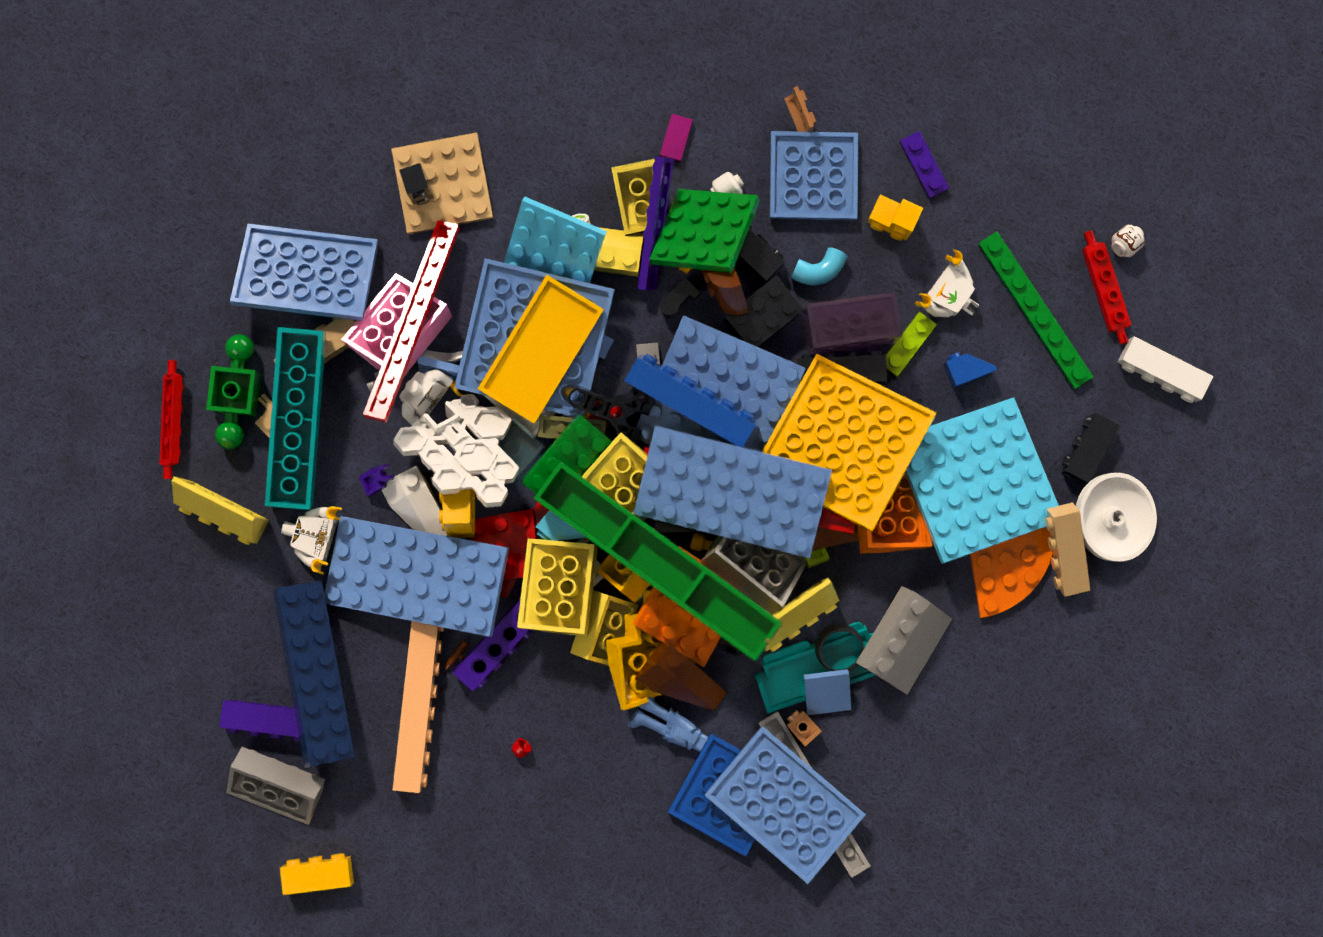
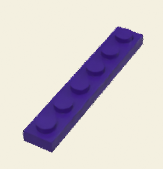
(656, 219)

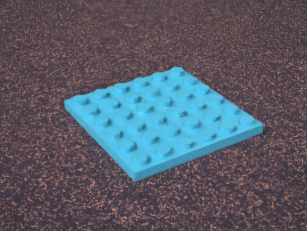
(979, 481)

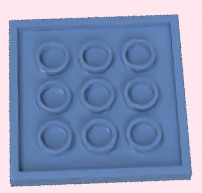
(813, 175)

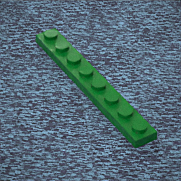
(1035, 310)

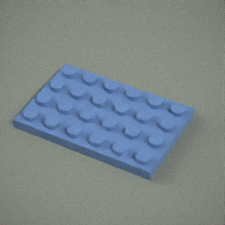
(304, 272)
(784, 804)

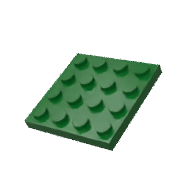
(705, 230)
(575, 447)

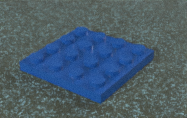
(700, 812)

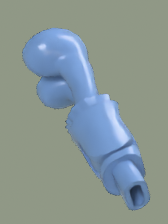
(677, 728)

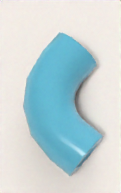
(823, 271)

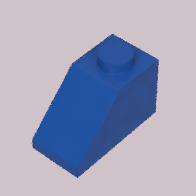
(966, 369)

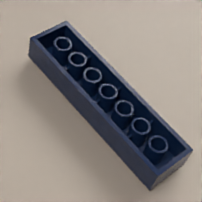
(313, 673)

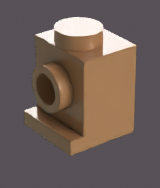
(804, 736)

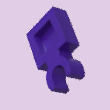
(375, 478)

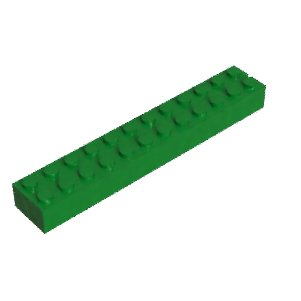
(658, 561)

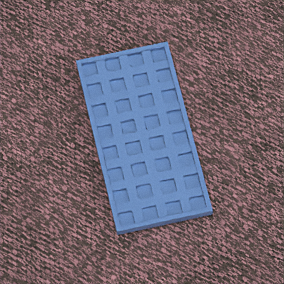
(732, 491)
(416, 576)

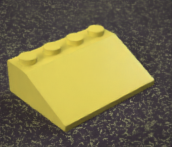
(619, 471)
(218, 510)
(557, 587)
(802, 611)

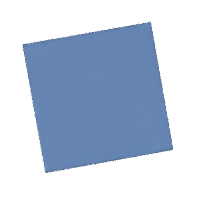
(827, 692)

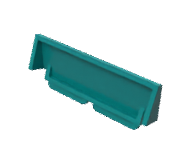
(784, 669)

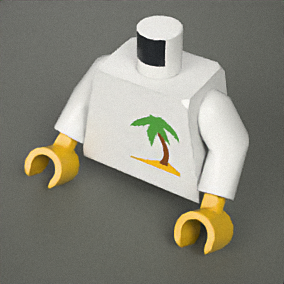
(950, 291)

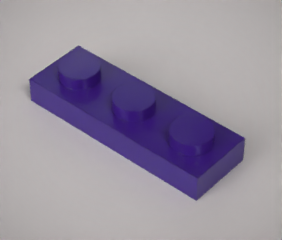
(924, 164)

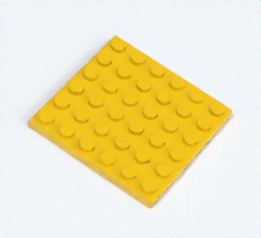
(854, 430)

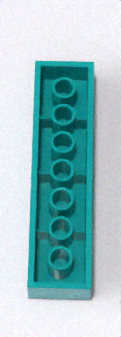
(295, 418)

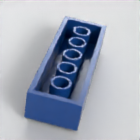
(691, 400)

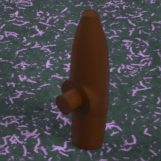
(457, 654)

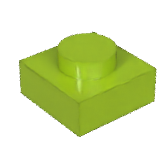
(817, 557)

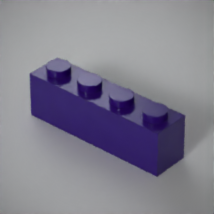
(259, 719)

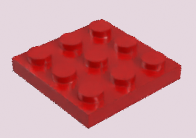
(509, 531)

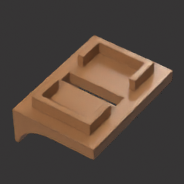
(802, 118)

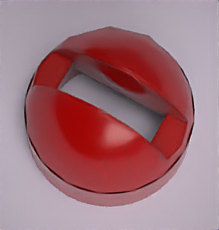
(521, 748)

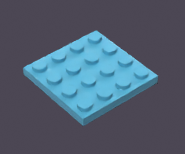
(554, 242)

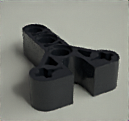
(625, 404)

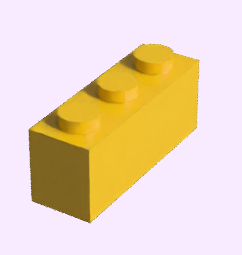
(316, 874)

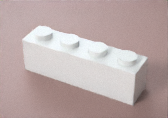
(1165, 370)

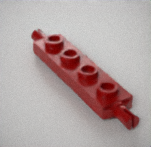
(1106, 287)
(171, 419)

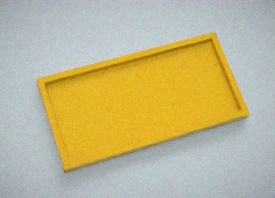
(540, 349)

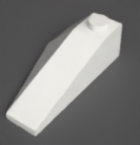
(414, 501)

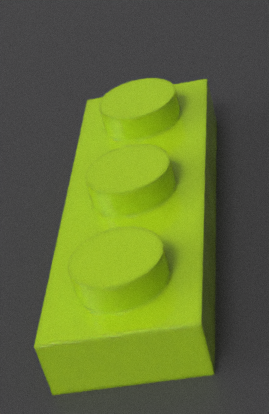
(909, 343)

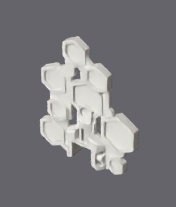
(471, 456)

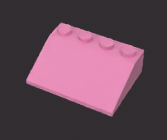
(374, 334)

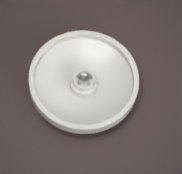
(1116, 516)

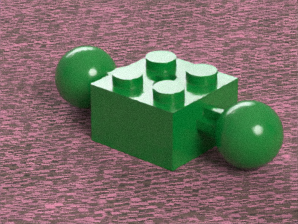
(223, 380)

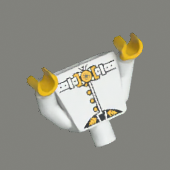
(424, 393)
(313, 535)

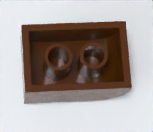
(727, 290)

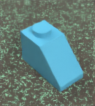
(556, 529)

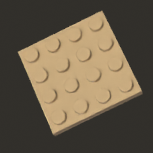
(455, 178)

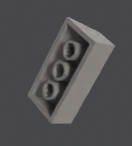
(274, 785)

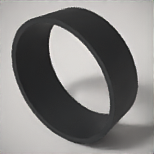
(827, 632)

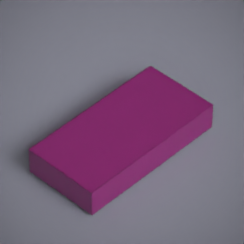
(676, 137)

